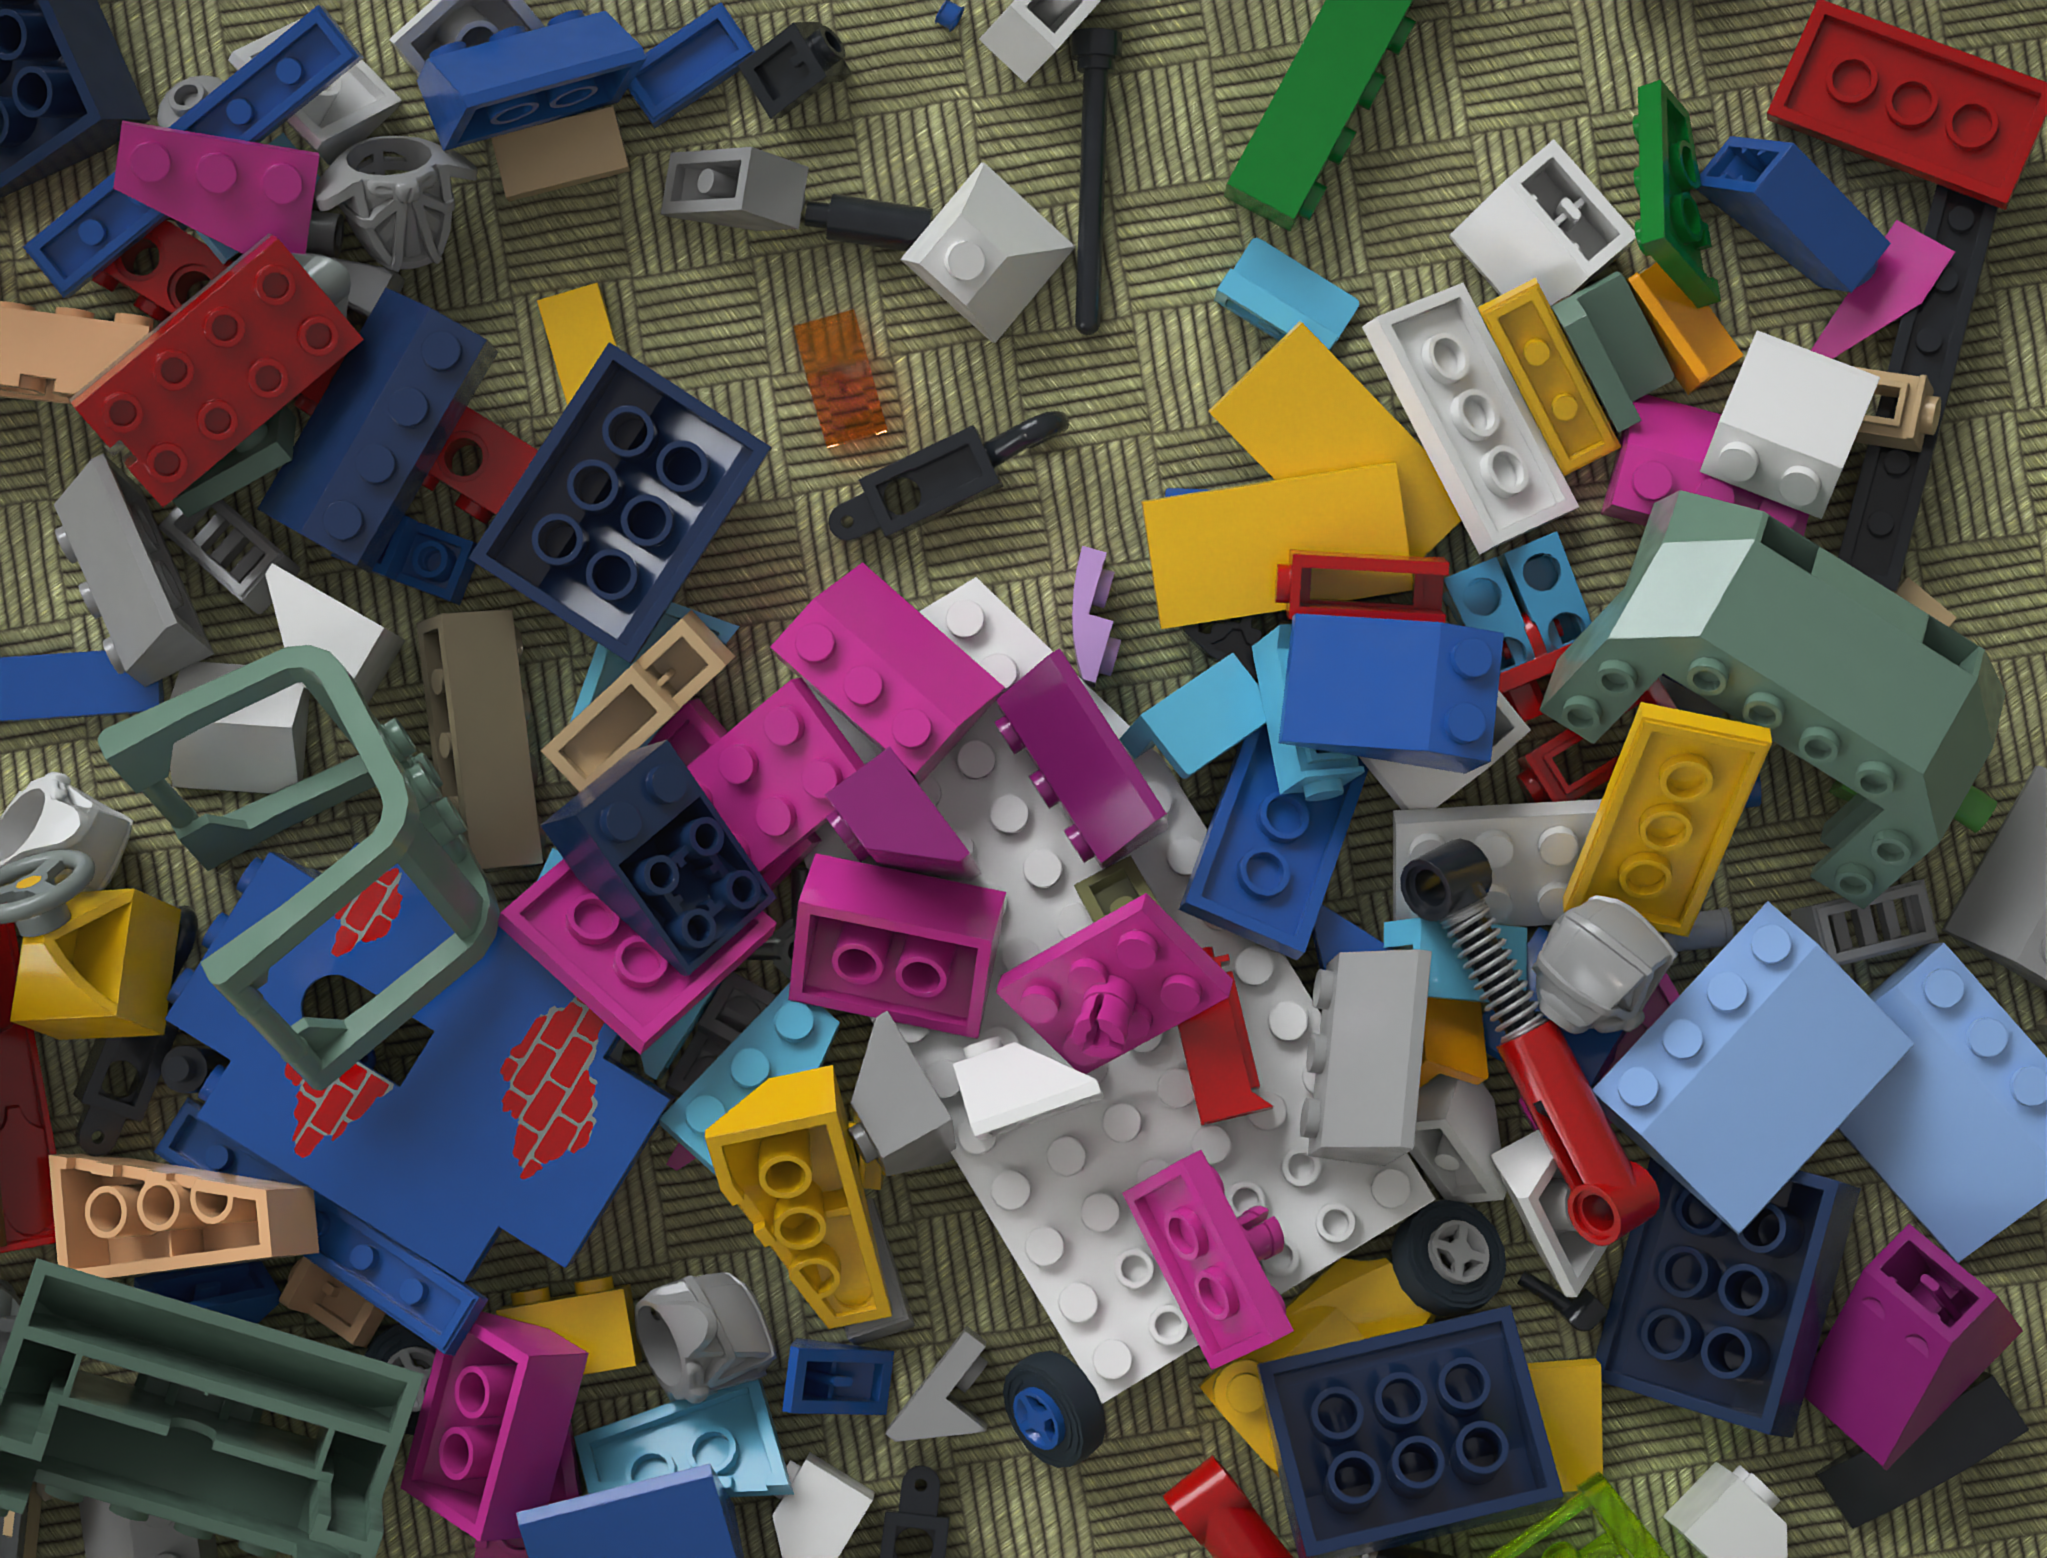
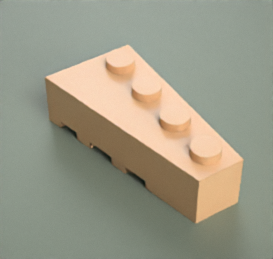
(60, 352)
(154, 1217)

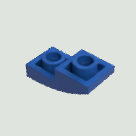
(426, 560)

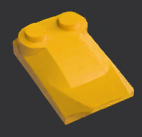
(1339, 1307)

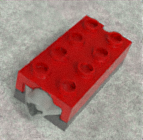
(221, 365)

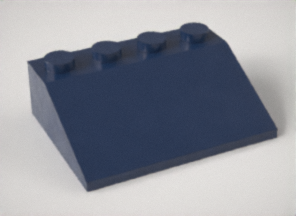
(59, 88)
(620, 503)
(1723, 1314)
(1408, 1436)

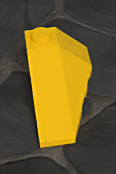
(799, 1183)

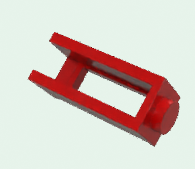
(1294, 585)
(1543, 780)
(1221, 1058)

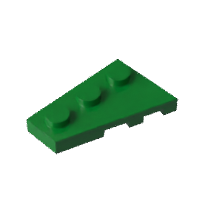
(1667, 172)

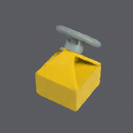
(90, 957)

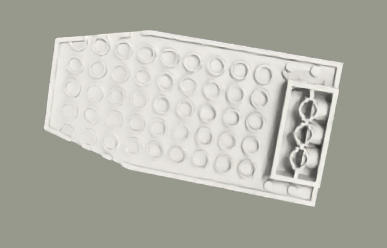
(1063, 1178)

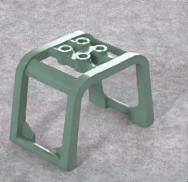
(415, 831)

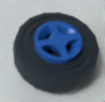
(1054, 1409)

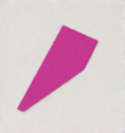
(1898, 285)

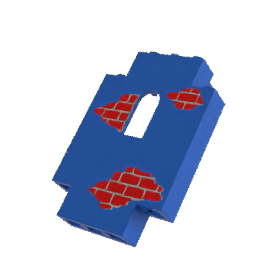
(496, 1126)

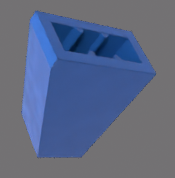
(1794, 211)

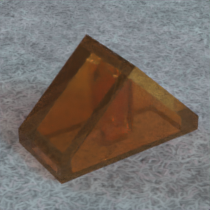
(840, 378)

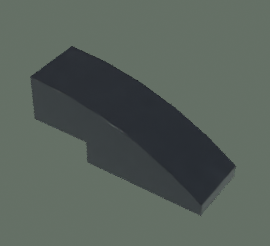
(1960, 1437)

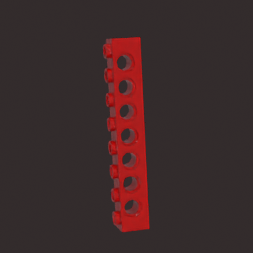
(189, 261)

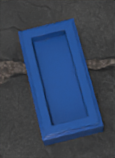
(689, 64)

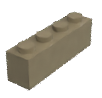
(481, 733)

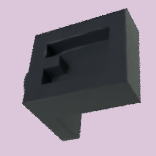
(795, 66)

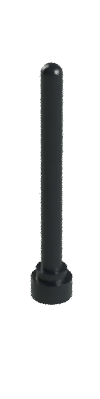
(1096, 56)

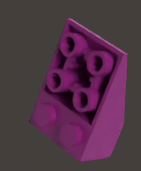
(1906, 1346)

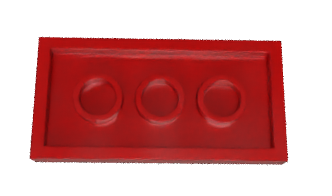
(1911, 103)

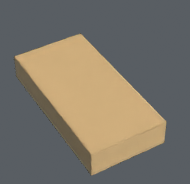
(561, 154)

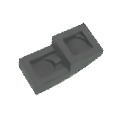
(725, 1018)

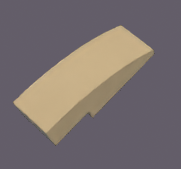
(638, 701)

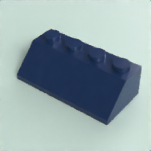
(379, 429)

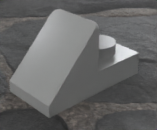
(932, 1408)

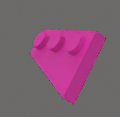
(220, 184)

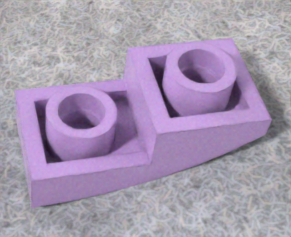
(1091, 634)

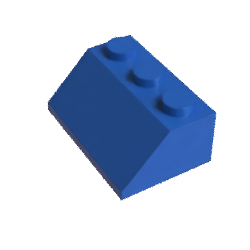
(528, 77)
(652, 1518)

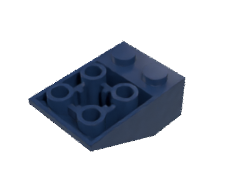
(660, 856)

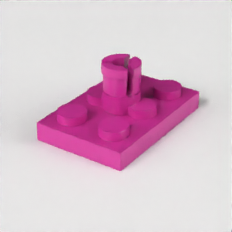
(1114, 985)
(1212, 1258)

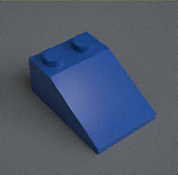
(1392, 690)

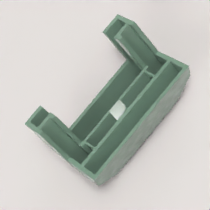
(1812, 654)
(190, 1427)

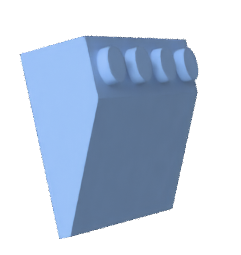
(1752, 1068)
(1962, 1112)

